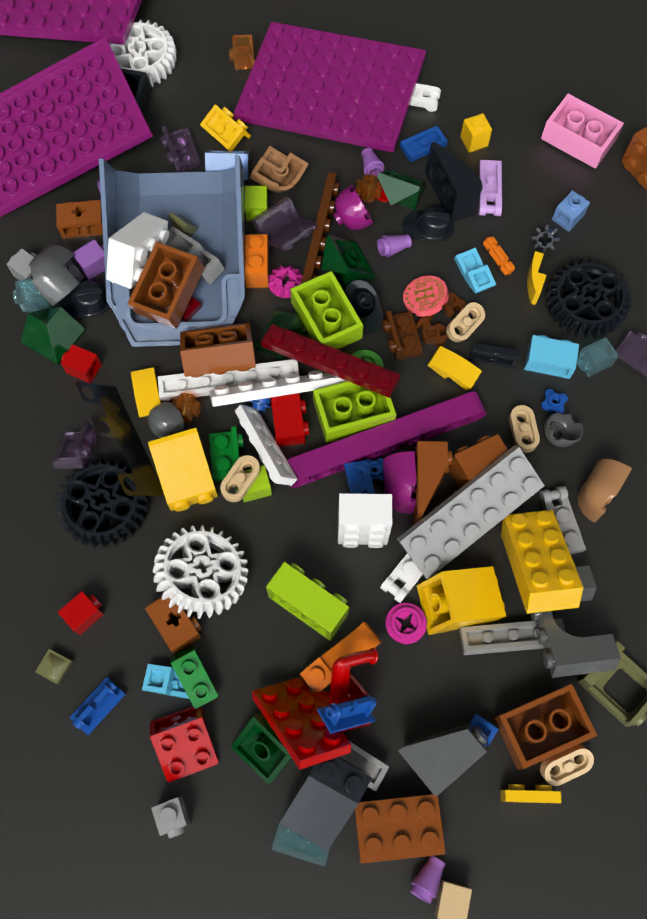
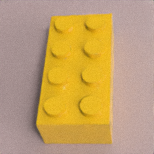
(541, 562)

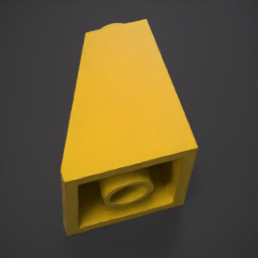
(183, 470)
(461, 599)

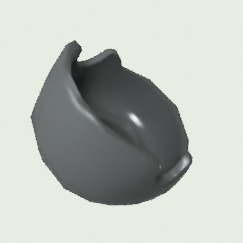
(165, 420)
(562, 430)

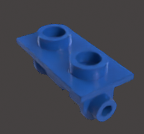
(359, 478)
(97, 706)
(348, 714)

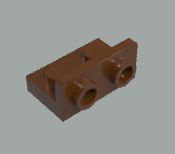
(402, 335)

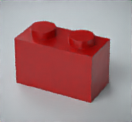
(288, 419)

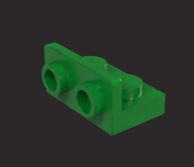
(224, 452)

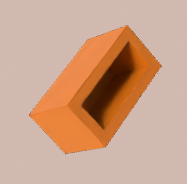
(256, 261)

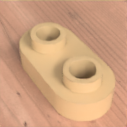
(464, 323)
(524, 430)
(239, 479)
(566, 766)

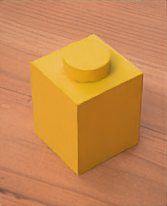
(476, 132)

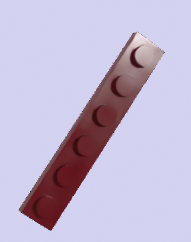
(331, 360)

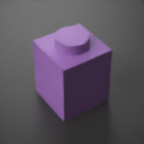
(90, 259)

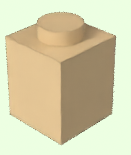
(452, 901)

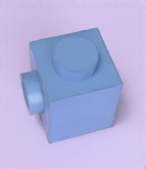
(570, 211)

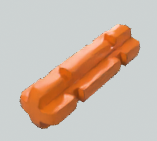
(498, 255)

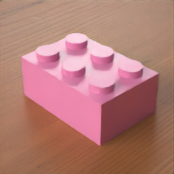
(581, 130)

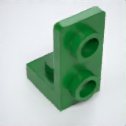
(193, 677)

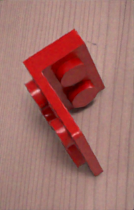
(182, 743)

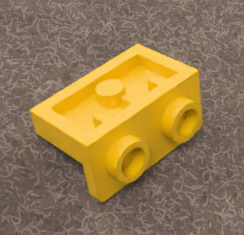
(224, 128)

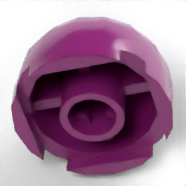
(351, 210)

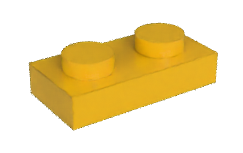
(542, 794)

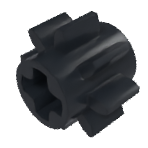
(540, 241)

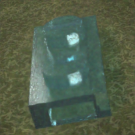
(299, 847)

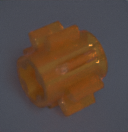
(368, 188)
(187, 406)

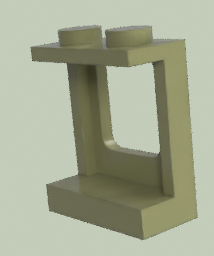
(595, 682)

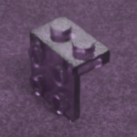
(283, 225)

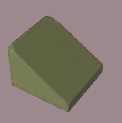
(182, 224)

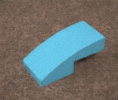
(474, 272)
(163, 681)

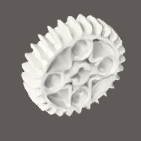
(147, 50)
(198, 569)

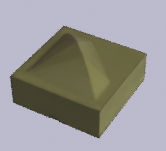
(54, 666)

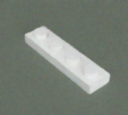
(266, 446)

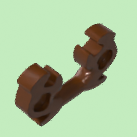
(431, 333)

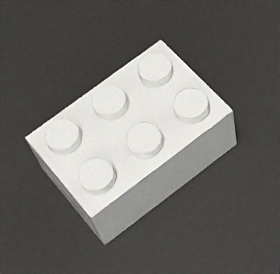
(132, 247)
(364, 519)

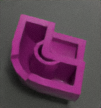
(400, 480)

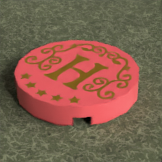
(425, 295)

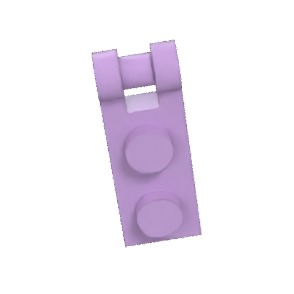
(491, 176)

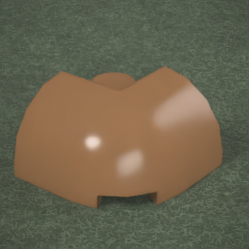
(278, 171)
(601, 487)

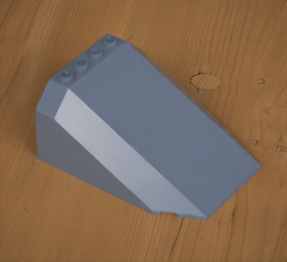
(209, 201)

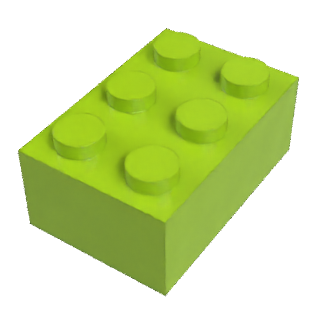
(326, 311)
(350, 409)
(308, 600)

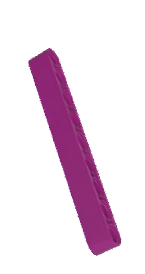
(387, 438)

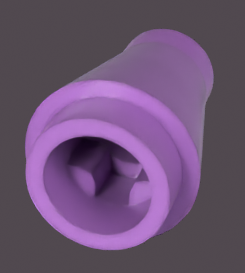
(371, 163)
(392, 244)
(428, 880)

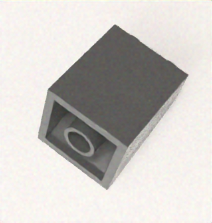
(445, 754)

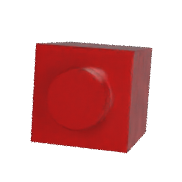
(81, 363)
(81, 612)

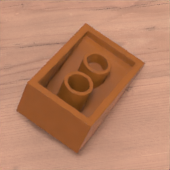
(431, 464)

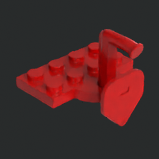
(294, 714)

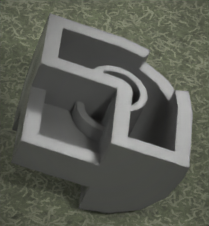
(54, 273)

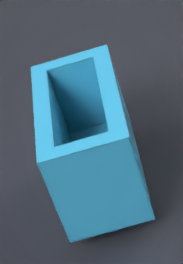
(551, 356)

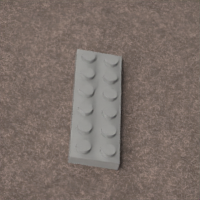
(471, 512)

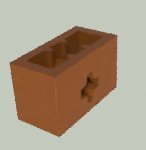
(79, 219)
(175, 637)

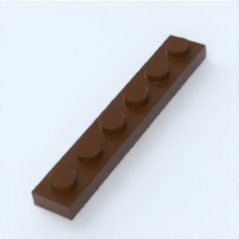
(323, 224)

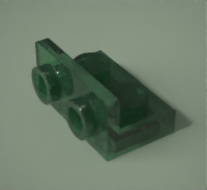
(285, 320)

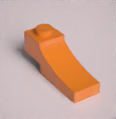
(320, 671)

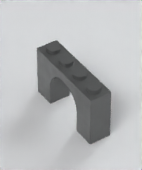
(572, 654)

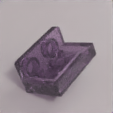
(181, 149)
(634, 351)
(75, 448)

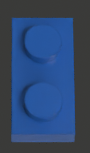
(419, 144)

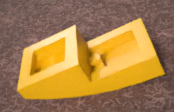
(535, 279)
(455, 367)
(145, 390)

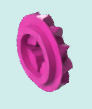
(276, 277)
(402, 612)

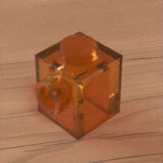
(242, 52)

